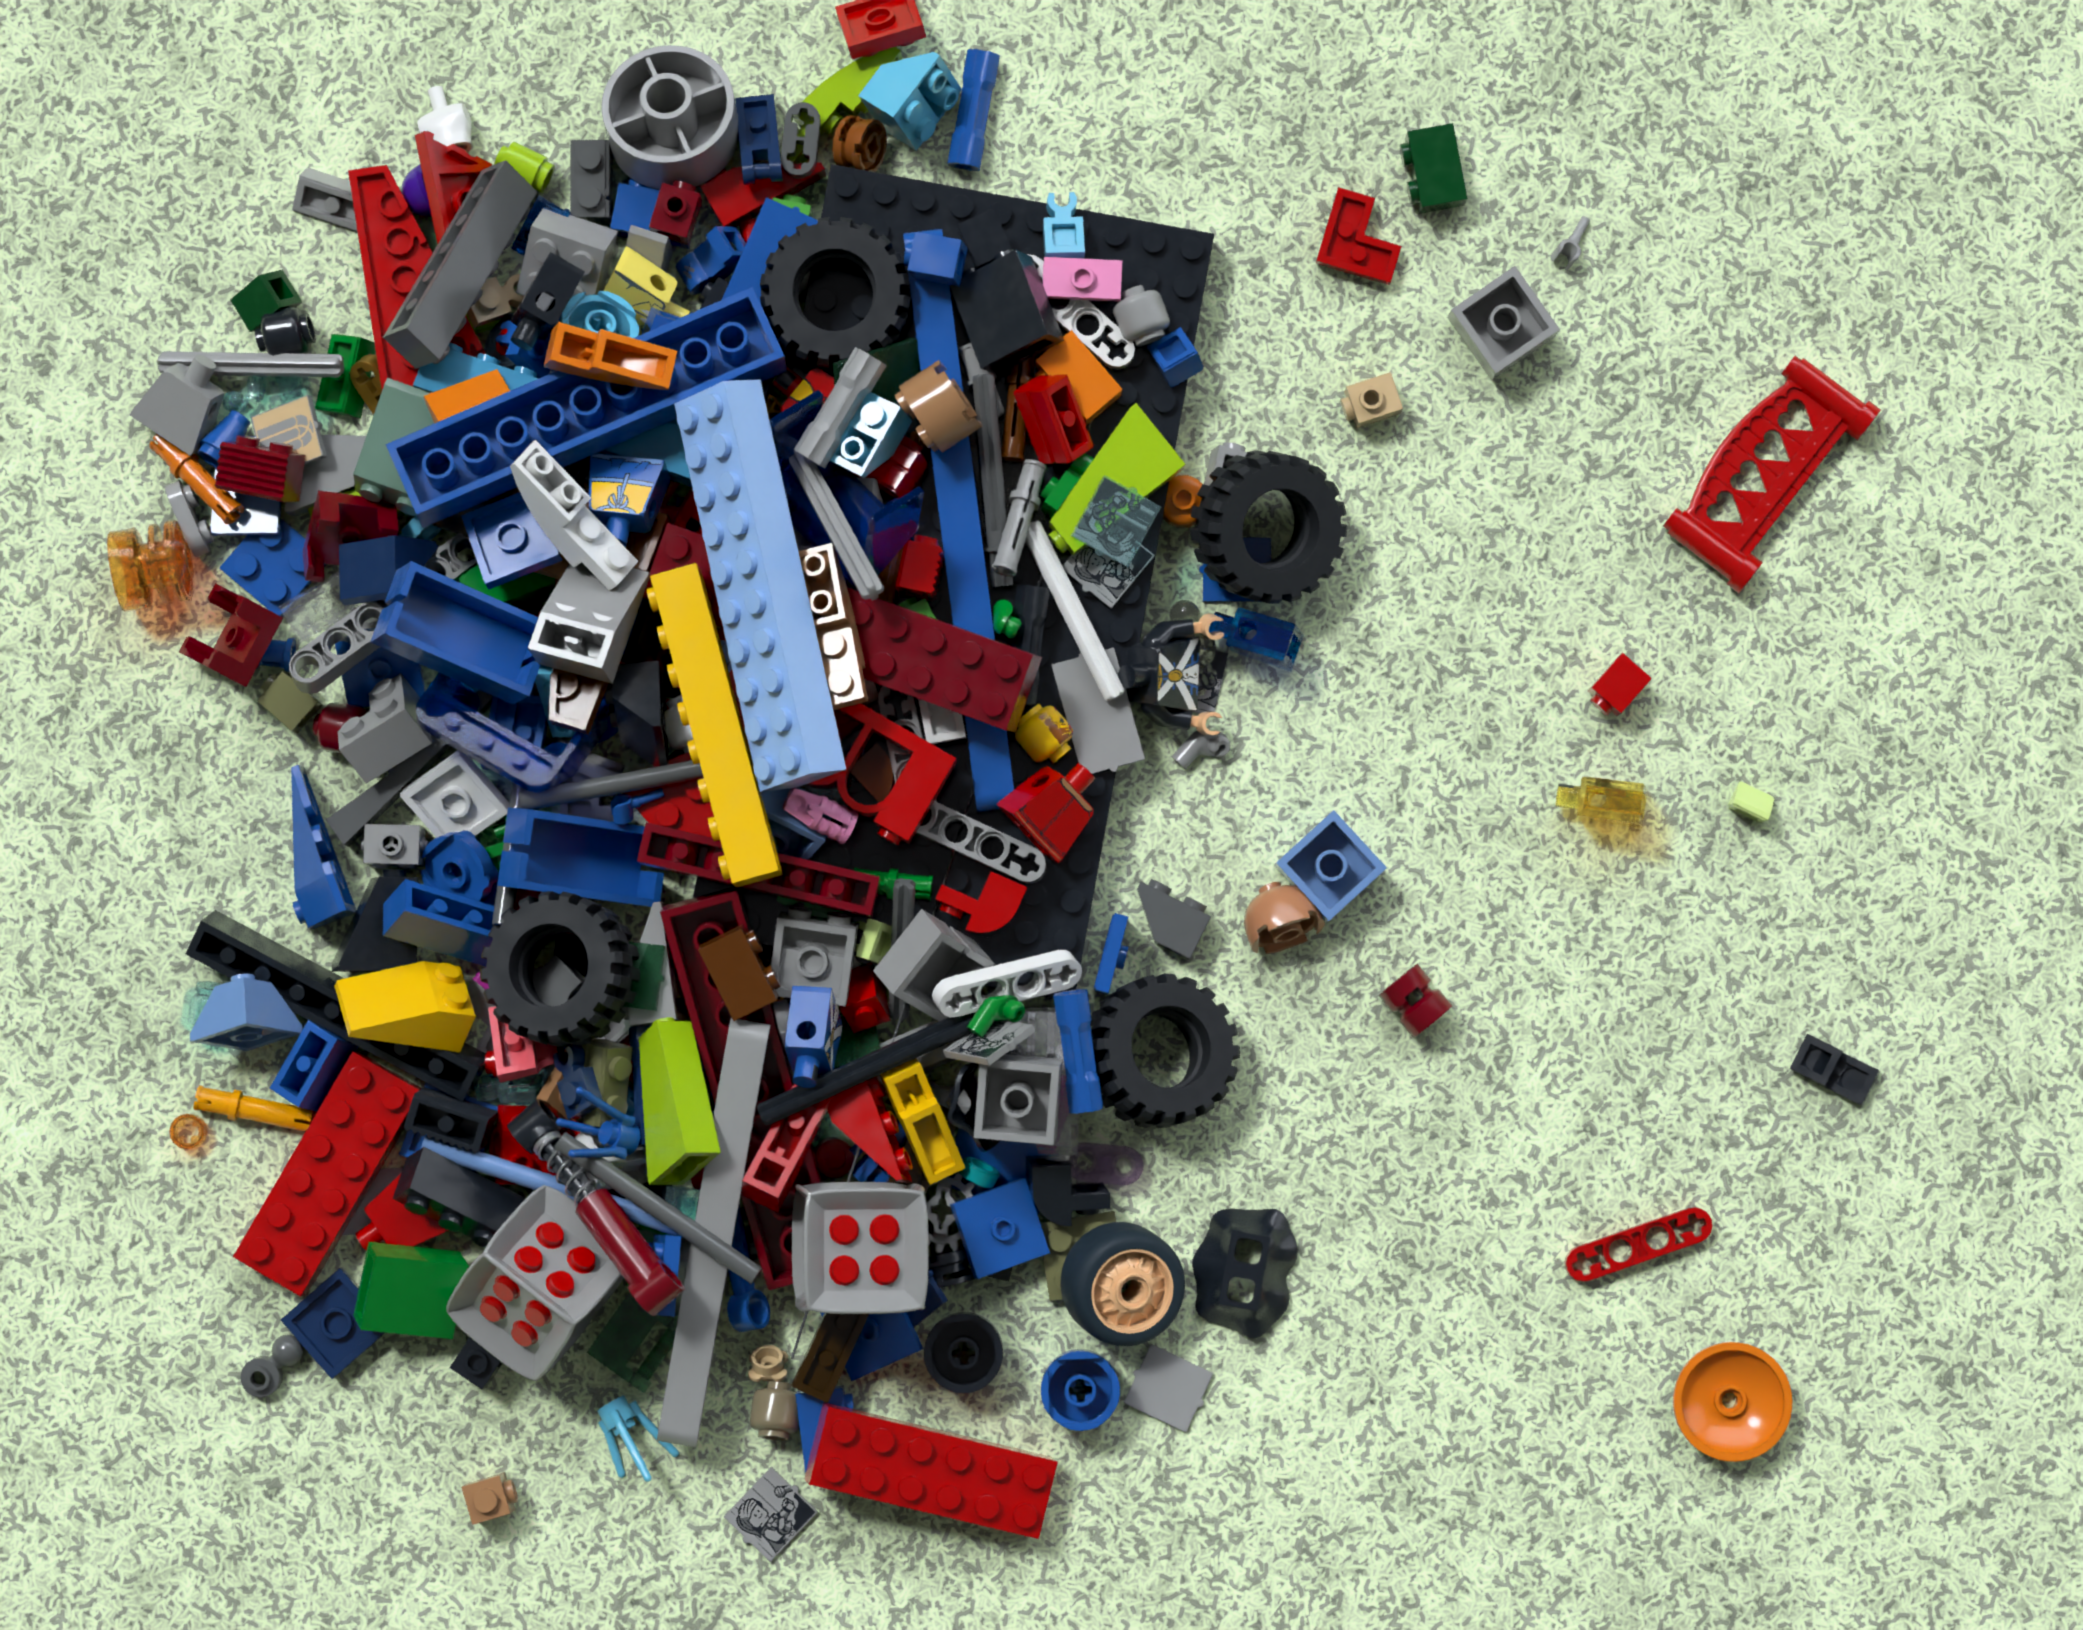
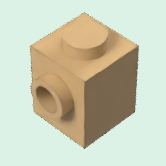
(1371, 400)

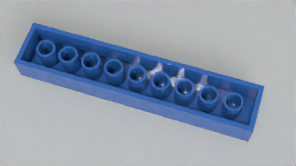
(575, 416)

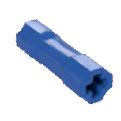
(973, 110)
(1074, 1023)

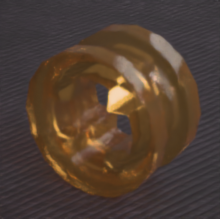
(196, 1140)

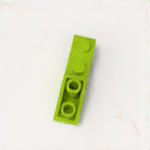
(841, 93)

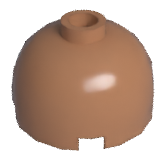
(1280, 918)

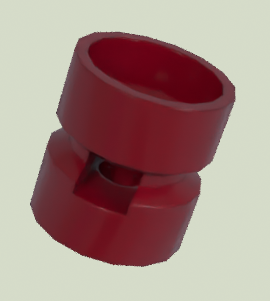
(1425, 1010)

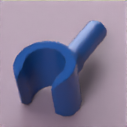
(623, 805)

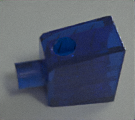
(1274, 642)

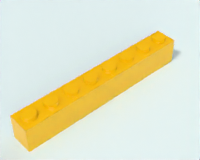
(715, 725)

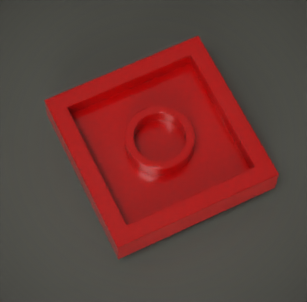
(879, 25)

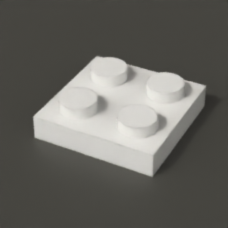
(455, 797)

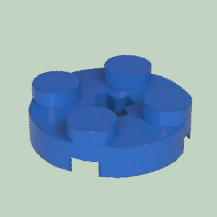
(469, 855)

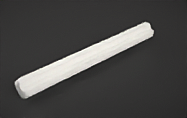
(1073, 612)

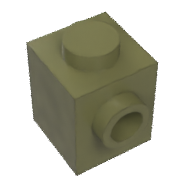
(287, 702)

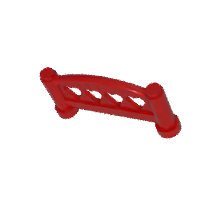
(1729, 544)

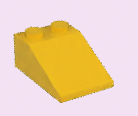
(409, 1005)

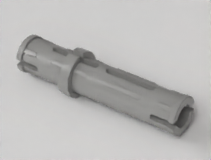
(1023, 504)

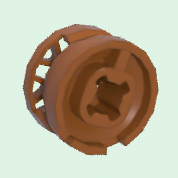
(861, 144)

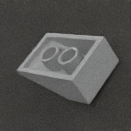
(671, 997)

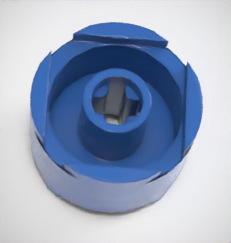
(1064, 1406)

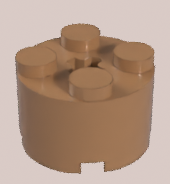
(939, 407)

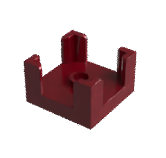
(343, 520)
(241, 641)

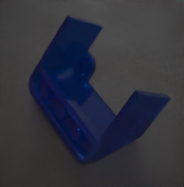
(878, 527)
(451, 714)

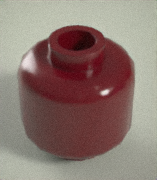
(331, 720)

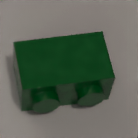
(1434, 168)

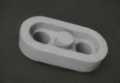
(196, 532)

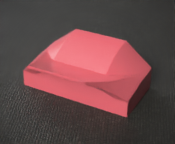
(516, 1054)

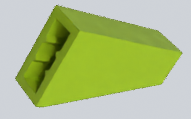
(1131, 456)
(675, 1104)

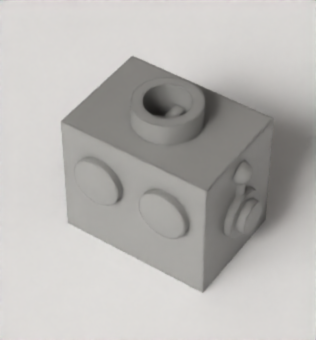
(407, 853)

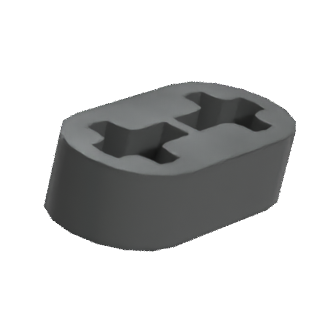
(809, 142)

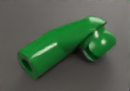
(1003, 619)

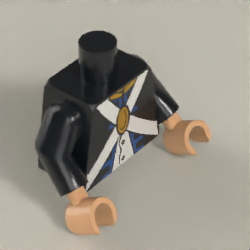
(1165, 673)

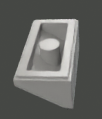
(325, 198)

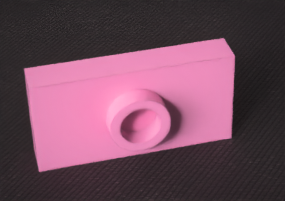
(1082, 279)

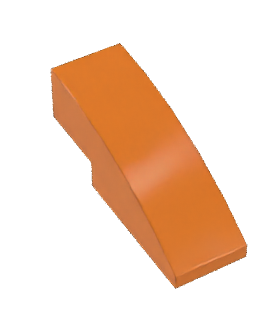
(609, 357)

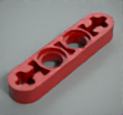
(1639, 1248)

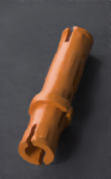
(199, 480)

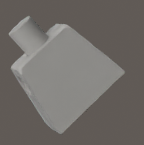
(182, 404)

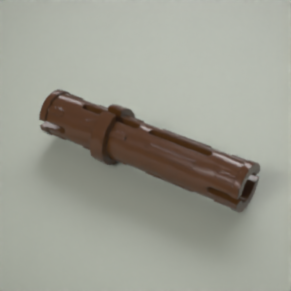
(1015, 439)

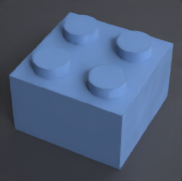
(1330, 865)

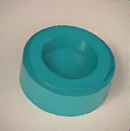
(979, 1172)

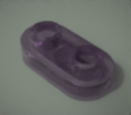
(1104, 1164)

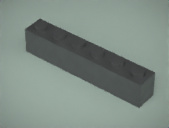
(460, 265)

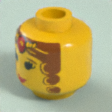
(1044, 734)

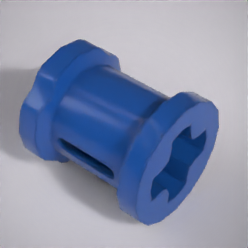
(279, 654)

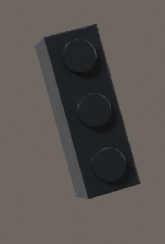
(454, 1196)

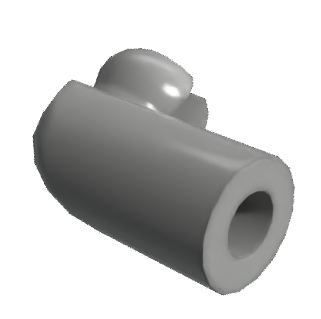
(1201, 744)

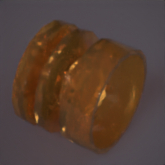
(159, 564)

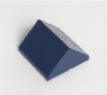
(370, 565)

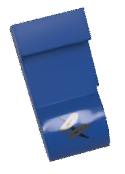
(711, 259)

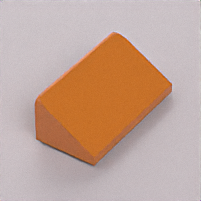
(465, 395)

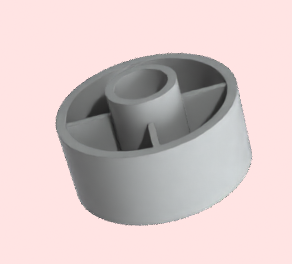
(678, 145)

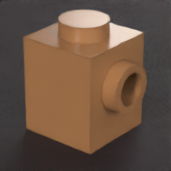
(490, 1497)

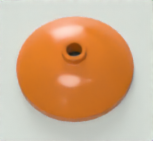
(1760, 1407)

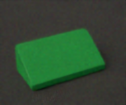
(339, 393)

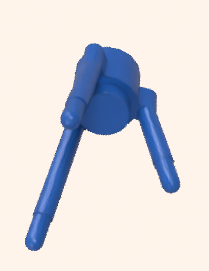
(618, 1135)

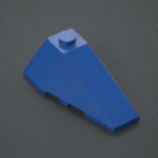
(317, 872)

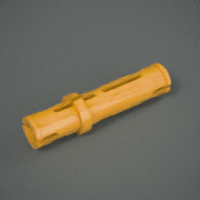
(237, 1106)

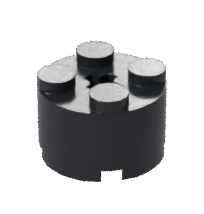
(981, 1366)

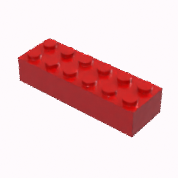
(328, 1174)
(930, 1470)

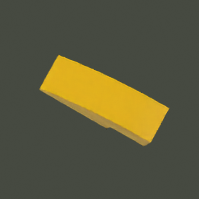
(922, 1121)

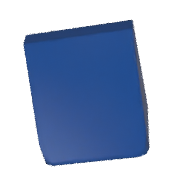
(1176, 357)

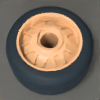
(1099, 1269)

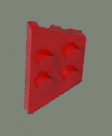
(447, 177)

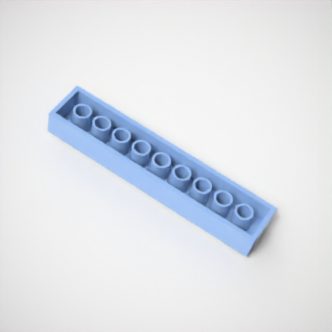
(759, 585)

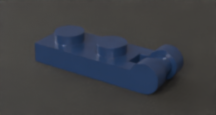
(758, 138)

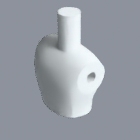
(447, 122)

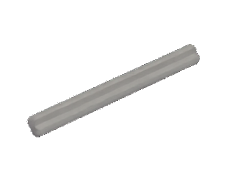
(261, 363)
(836, 526)

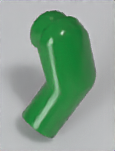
(995, 1009)

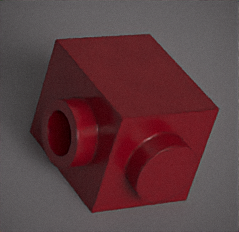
(676, 211)

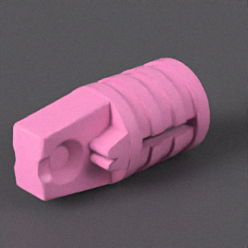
(810, 808)

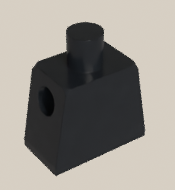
(545, 301)

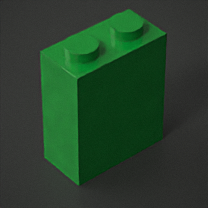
(408, 1290)

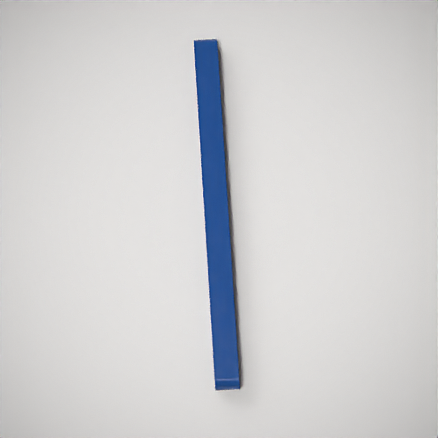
(961, 531)

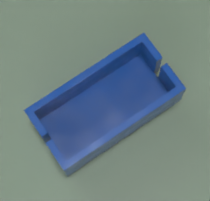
(458, 632)
(576, 857)

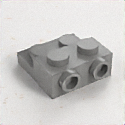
(814, 951)

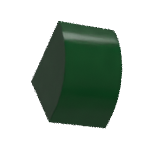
(264, 296)

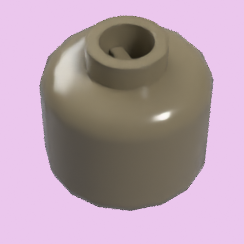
(774, 1412)

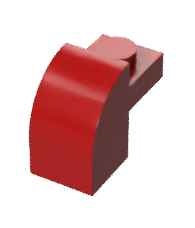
(993, 908)

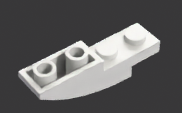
(561, 513)

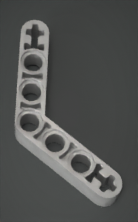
(943, 816)

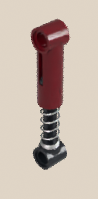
(648, 1277)

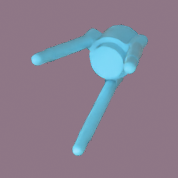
(618, 1419)

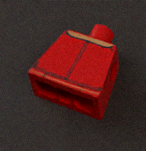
(1050, 809)

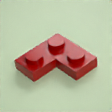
(1347, 246)

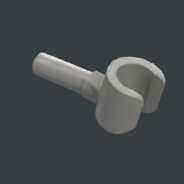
(1570, 247)

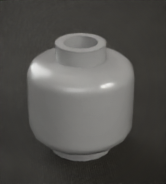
(1141, 316)

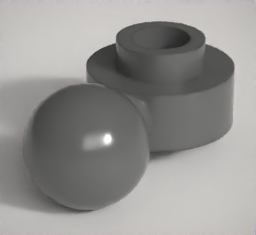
(285, 1352)

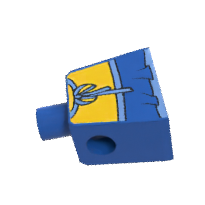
(626, 492)

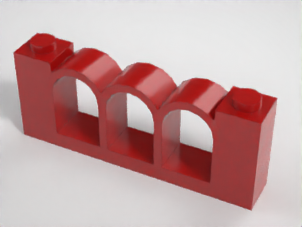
(916, 787)

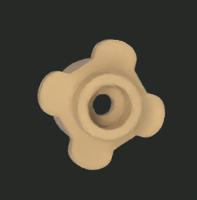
(768, 1364)

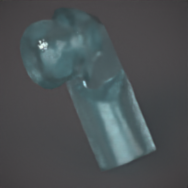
(247, 397)

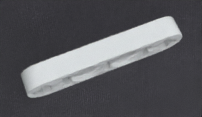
(1075, 309)
(1007, 977)

